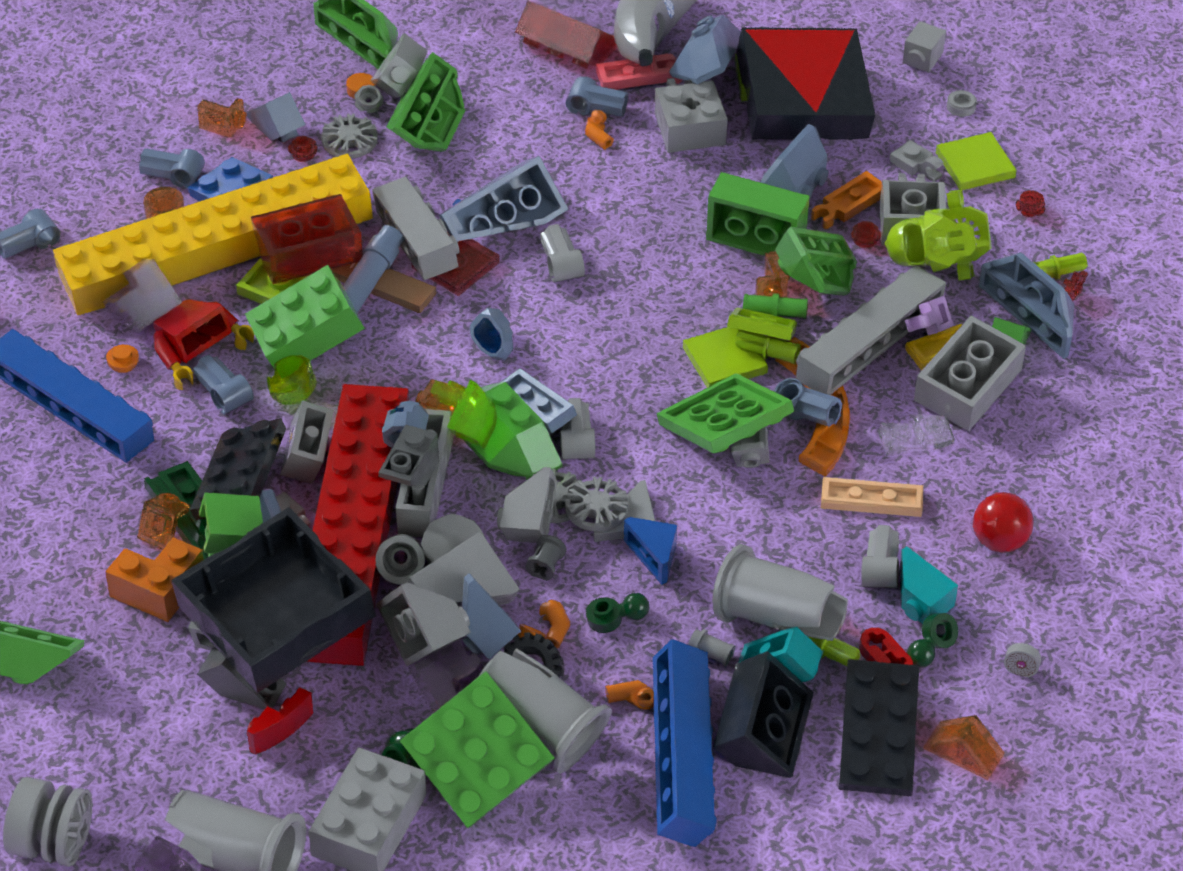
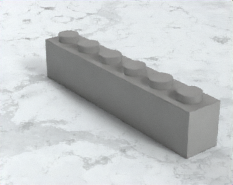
(866, 332)

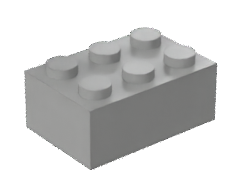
(969, 373)
(367, 812)

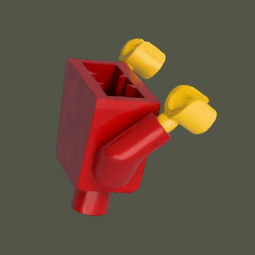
(193, 329)

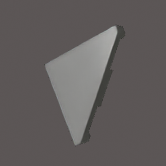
(639, 507)

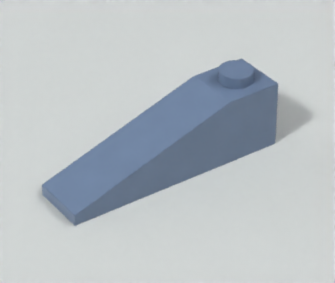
(508, 203)

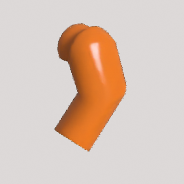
(595, 129)
(558, 618)
(633, 692)

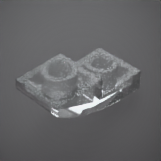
(924, 434)

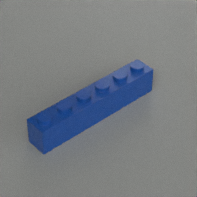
(73, 397)
(683, 744)

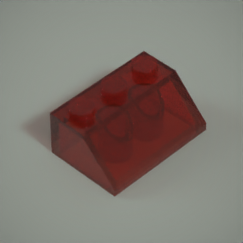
(564, 35)
(307, 238)

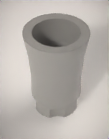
(399, 571)

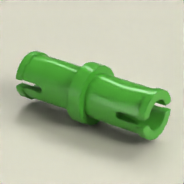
(776, 305)

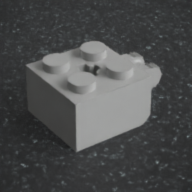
(690, 115)
(908, 200)

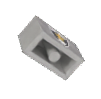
(307, 442)

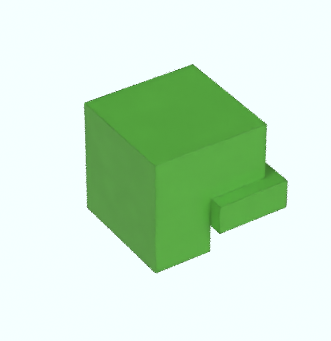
(228, 519)

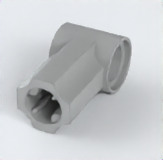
(562, 258)
(576, 435)
(881, 564)

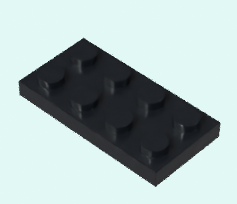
(241, 461)
(879, 728)

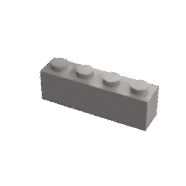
(424, 236)
(419, 504)

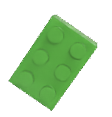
(752, 213)
(305, 318)

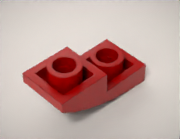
(276, 726)

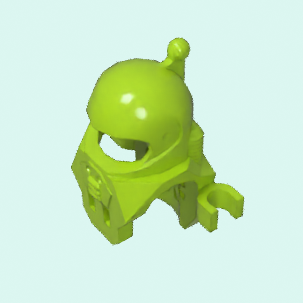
(940, 240)

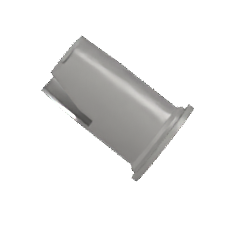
(776, 596)
(550, 706)
(235, 836)

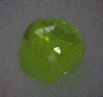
(292, 380)

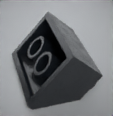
(763, 717)

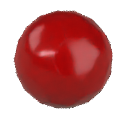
(1003, 522)

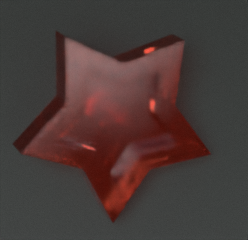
(1075, 284)

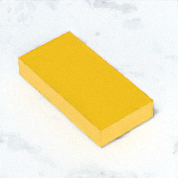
(926, 347)

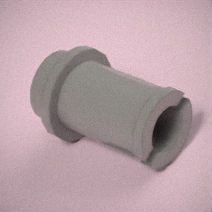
(716, 648)

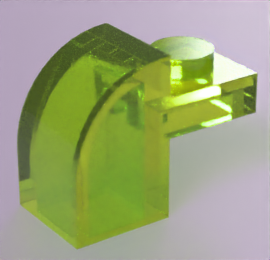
(474, 412)

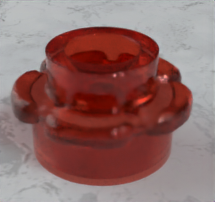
(303, 148)
(1031, 204)
(865, 234)

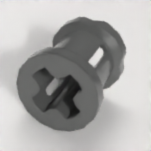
(543, 562)

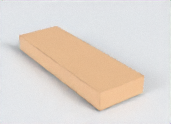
(872, 497)

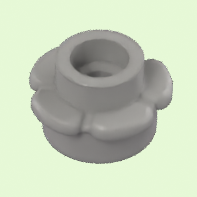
(368, 92)

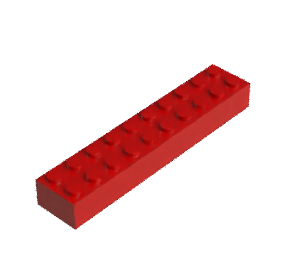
(355, 501)

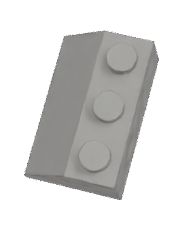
(422, 621)

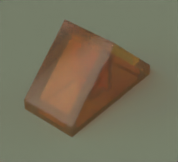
(966, 744)

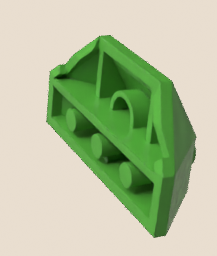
(357, 27)
(430, 107)
(817, 260)
(520, 438)
(32, 652)

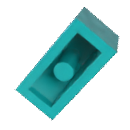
(924, 587)
(791, 649)

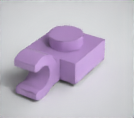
(933, 316)

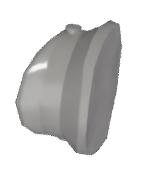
(446, 534)

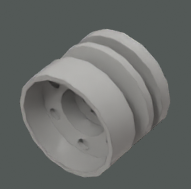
(47, 821)

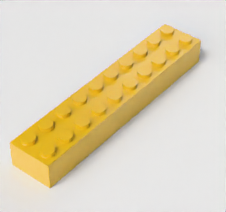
(202, 234)

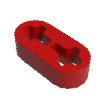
(890, 650)

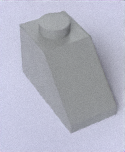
(400, 67)
(529, 508)

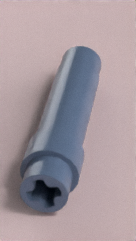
(376, 258)

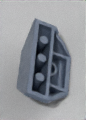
(707, 50)
(800, 165)
(1031, 299)

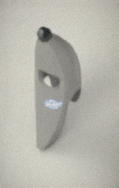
(636, 27)

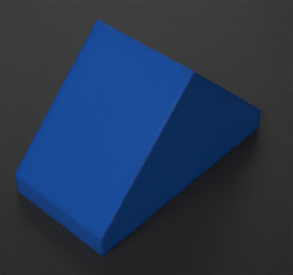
(653, 544)

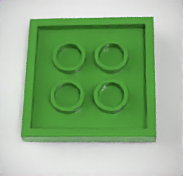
(725, 413)
(477, 749)

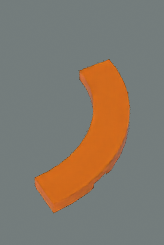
(826, 442)

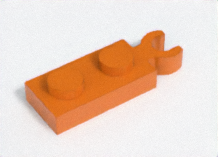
(848, 200)

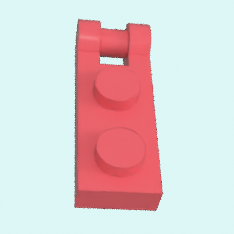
(629, 74)

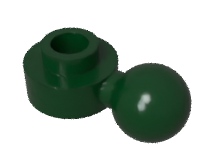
(634, 606)
(923, 650)

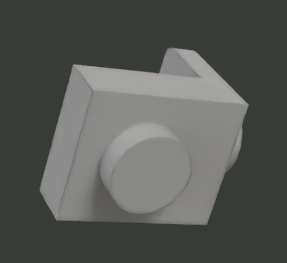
(752, 450)

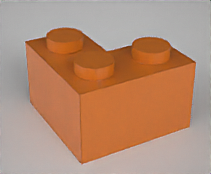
(148, 582)

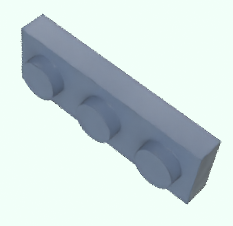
(543, 401)

